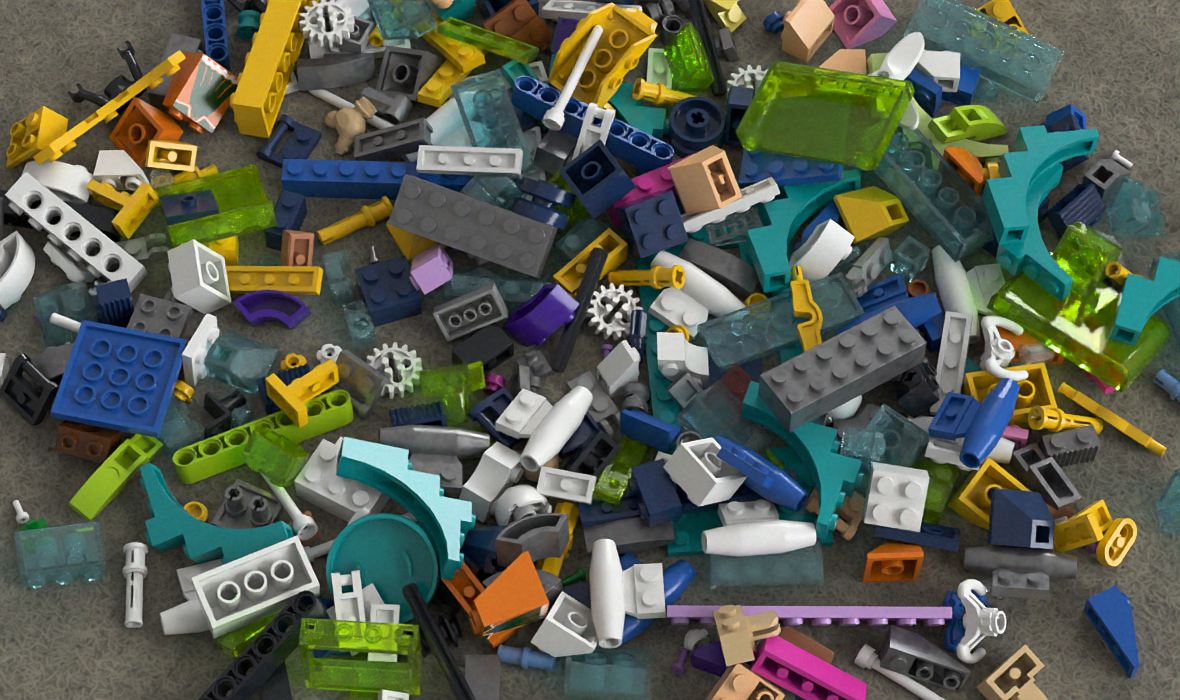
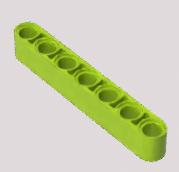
(225, 449)

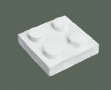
(197, 349)

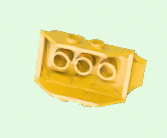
(618, 50)

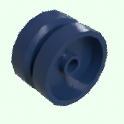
(695, 126)
(543, 202)

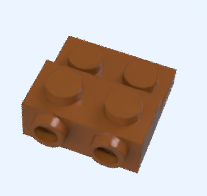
(520, 23)

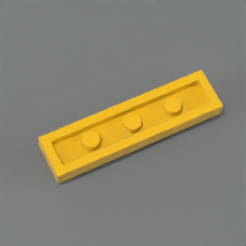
(459, 53)
(438, 87)
(288, 279)

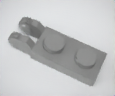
(138, 249)
(869, 266)
(602, 406)

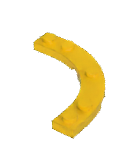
(108, 111)

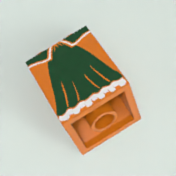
(200, 92)
(510, 600)

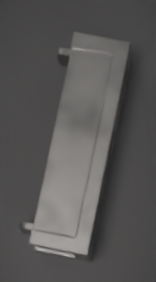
(393, 141)

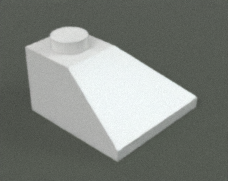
(566, 629)

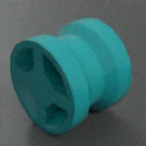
(248, 24)

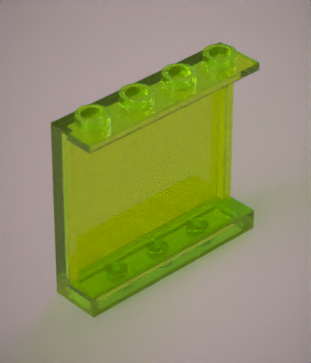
(240, 203)

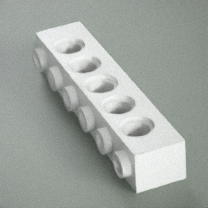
(28, 190)

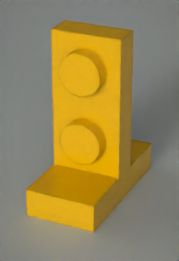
(131, 208)
(292, 398)
(1082, 528)

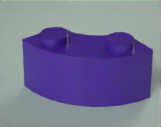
(272, 306)
(541, 315)

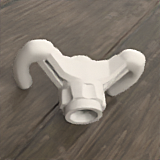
(999, 351)
(977, 621)

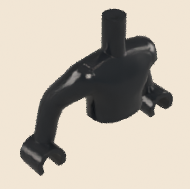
(116, 86)

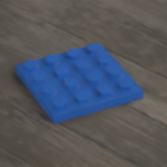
(785, 169)
(119, 378)

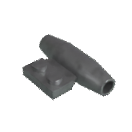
(437, 449)
(1020, 570)

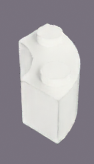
(62, 179)
(822, 251)
(16, 268)
(678, 355)
(493, 475)

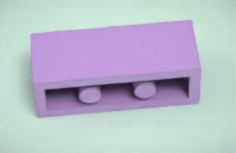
(431, 268)

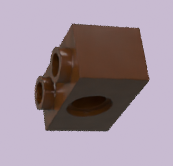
(87, 440)

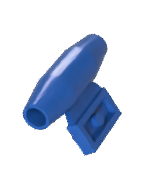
(894, 292)
(976, 421)
(762, 475)
(675, 581)

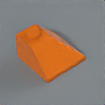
(139, 125)
(966, 165)
(893, 562)

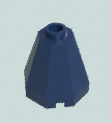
(481, 548)

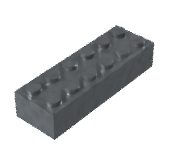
(472, 226)
(841, 368)

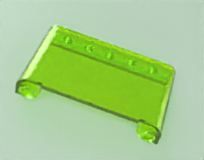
(824, 114)
(1080, 328)

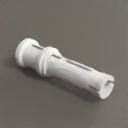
(134, 572)

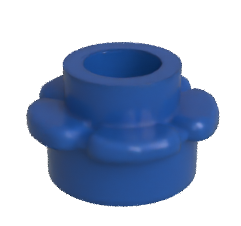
(774, 22)

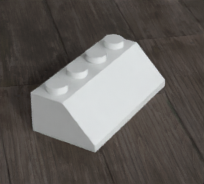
(254, 586)

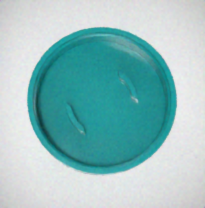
(390, 555)

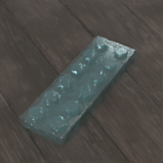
(771, 323)

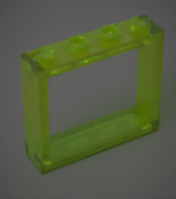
(357, 674)

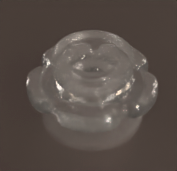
(160, 177)

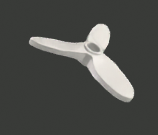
(898, 65)

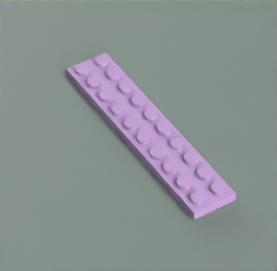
(821, 614)

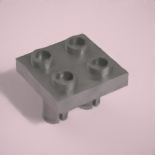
(160, 316)
(247, 507)

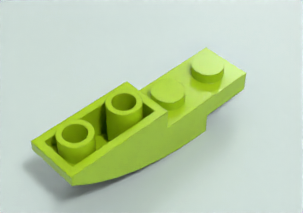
(967, 122)
(114, 475)

